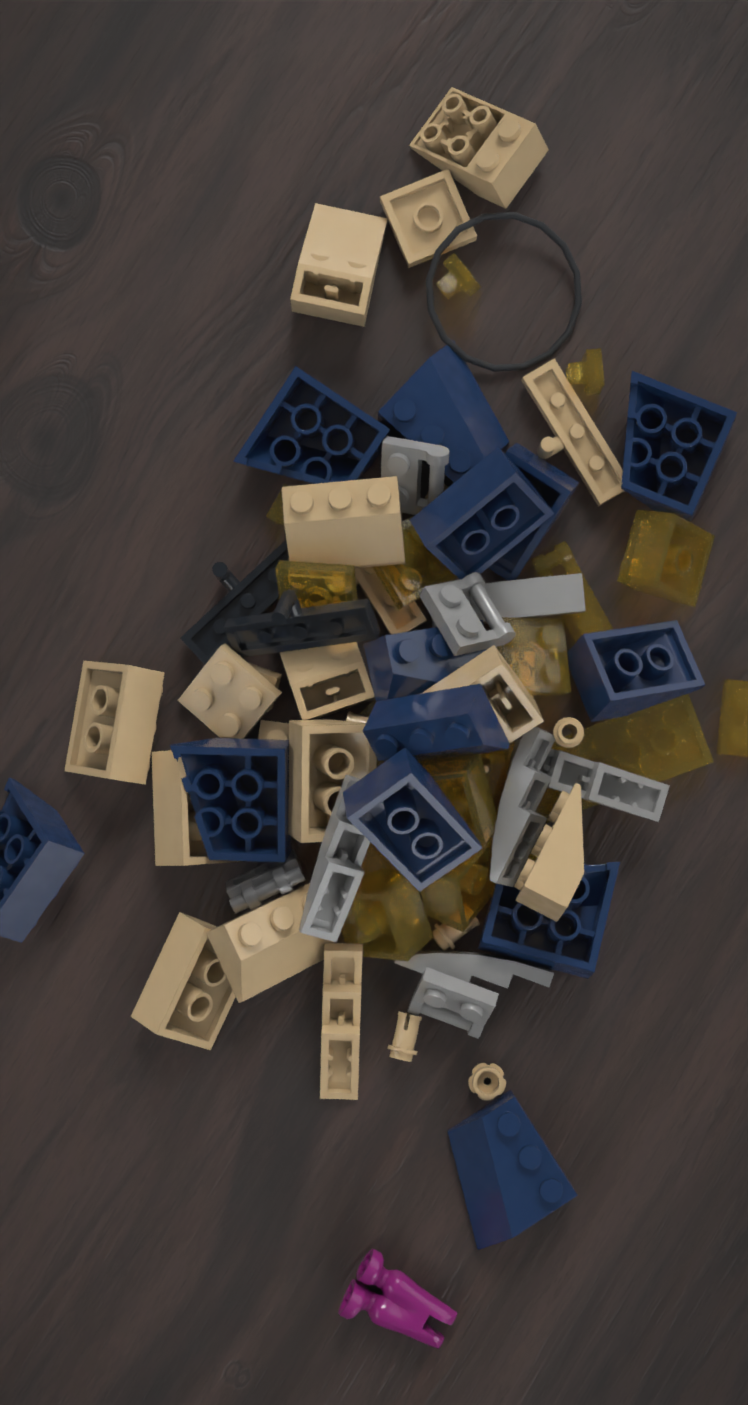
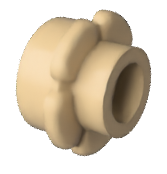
(489, 1091)

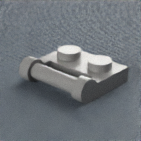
(404, 460)
(459, 621)
(453, 1001)

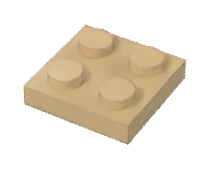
(425, 216)
(229, 695)

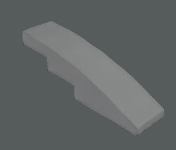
(535, 597)
(604, 784)
(517, 821)
(335, 873)
(481, 965)

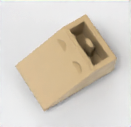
(481, 146)
(338, 265)
(327, 679)
(504, 690)
(559, 866)

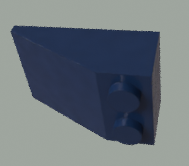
(554, 488)
(632, 669)
(410, 820)

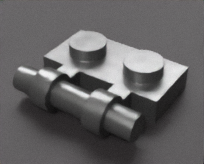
(263, 882)

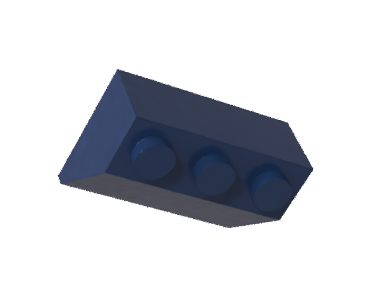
(481, 516)
(435, 725)

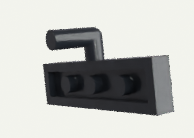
(245, 598)
(301, 628)

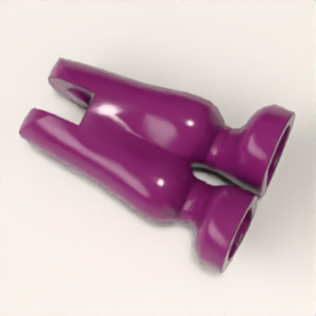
(401, 1306)

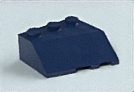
(446, 409)
(313, 435)
(671, 445)
(411, 662)
(239, 796)
(34, 859)
(563, 945)
(506, 1171)

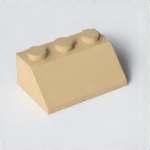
(345, 522)
(114, 721)
(318, 761)
(175, 826)
(266, 945)
(187, 988)

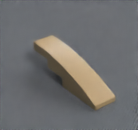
(341, 1021)

